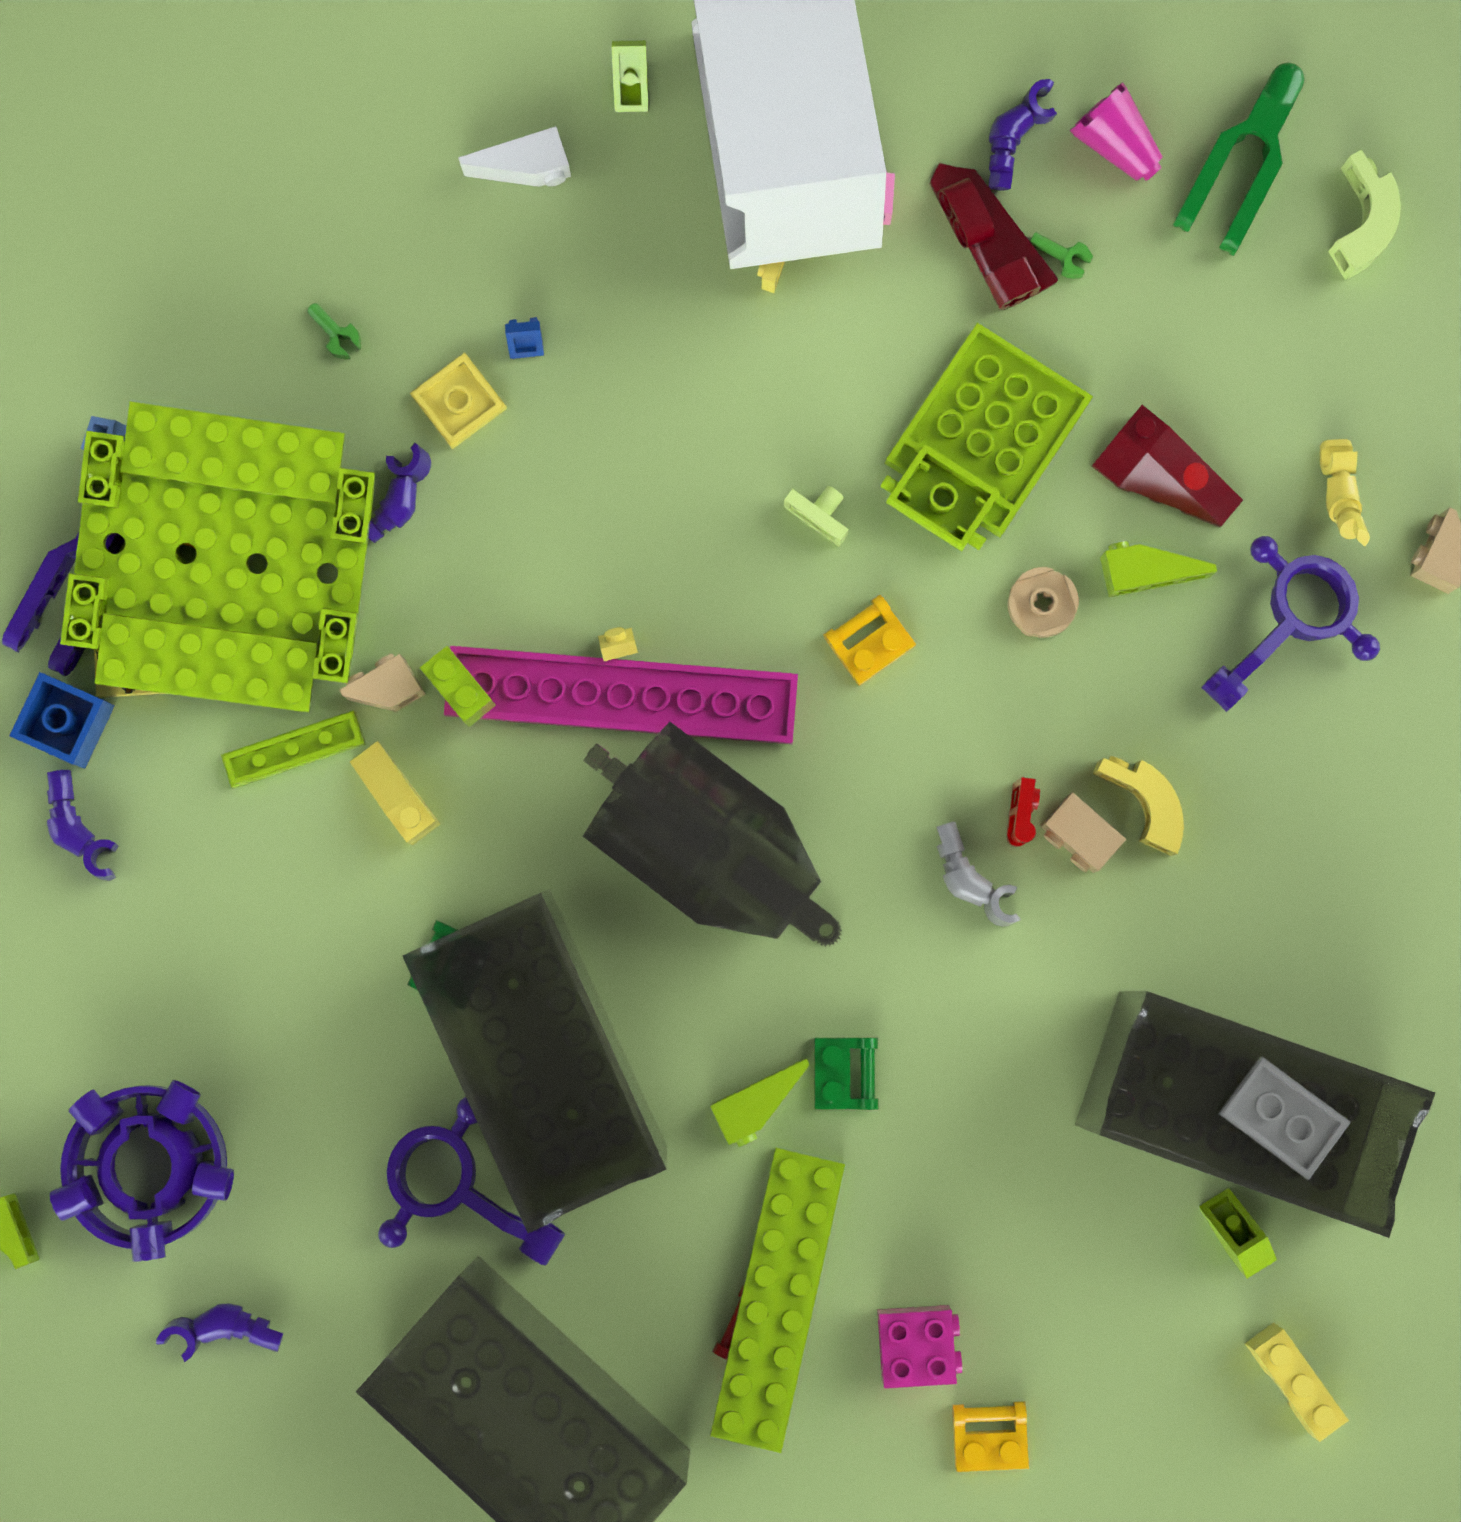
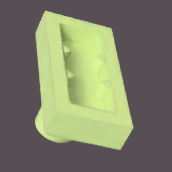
(819, 514)

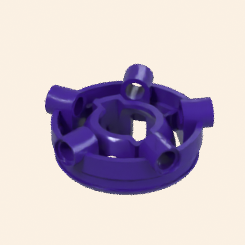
(206, 1179)

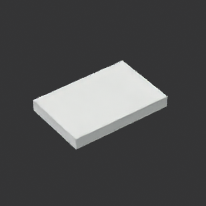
(1284, 1117)

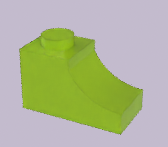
(14, 1233)

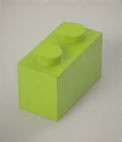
(457, 686)

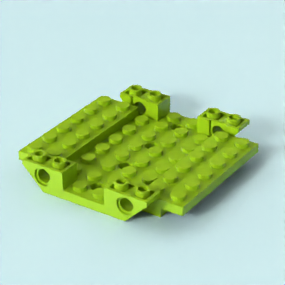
(230, 494)

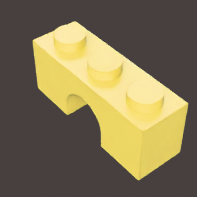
(1297, 1381)

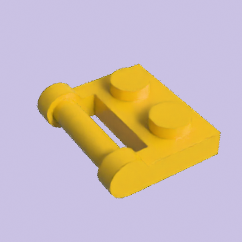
(875, 650)
(990, 1448)

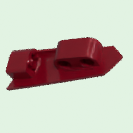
(997, 244)

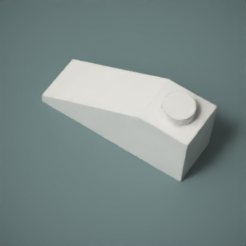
(526, 161)

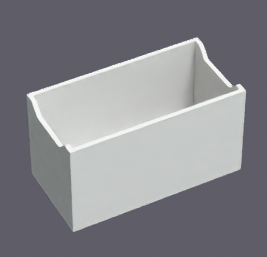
(790, 128)

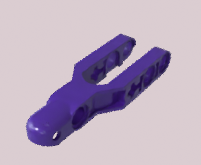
(43, 588)

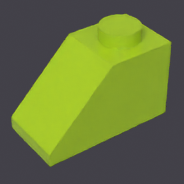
(1238, 1233)

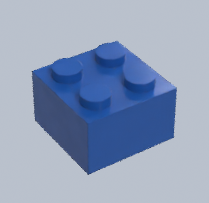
(62, 720)

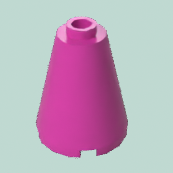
(1120, 134)

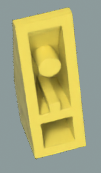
(394, 794)

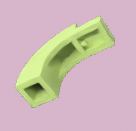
(1380, 216)

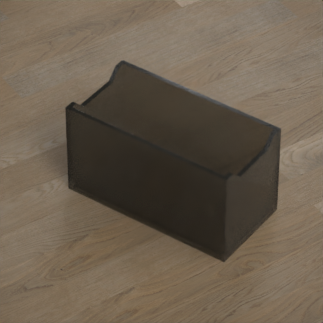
(535, 1057)
(1207, 1062)
(529, 1419)

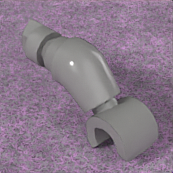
(968, 884)

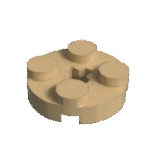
(1032, 619)

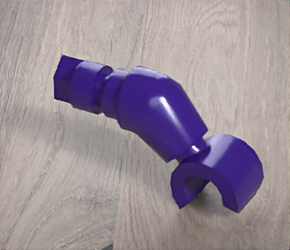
(1010, 128)
(400, 498)
(67, 829)
(220, 1322)

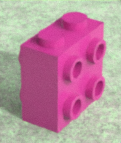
(918, 1346)

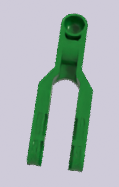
(1266, 123)

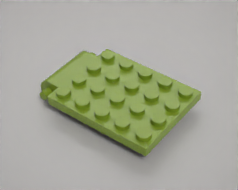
(981, 440)

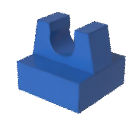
(524, 338)

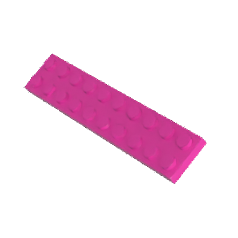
(633, 695)

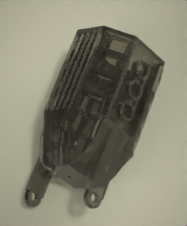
(707, 840)

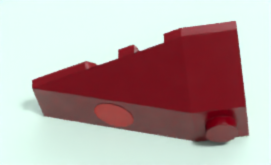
(1163, 467)

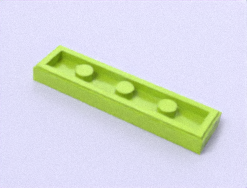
(293, 749)

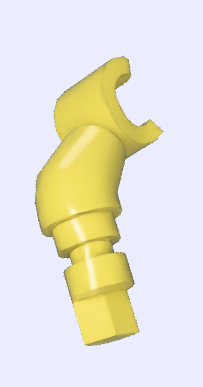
(1342, 490)

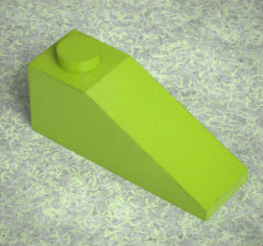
(1145, 568)
(751, 1107)

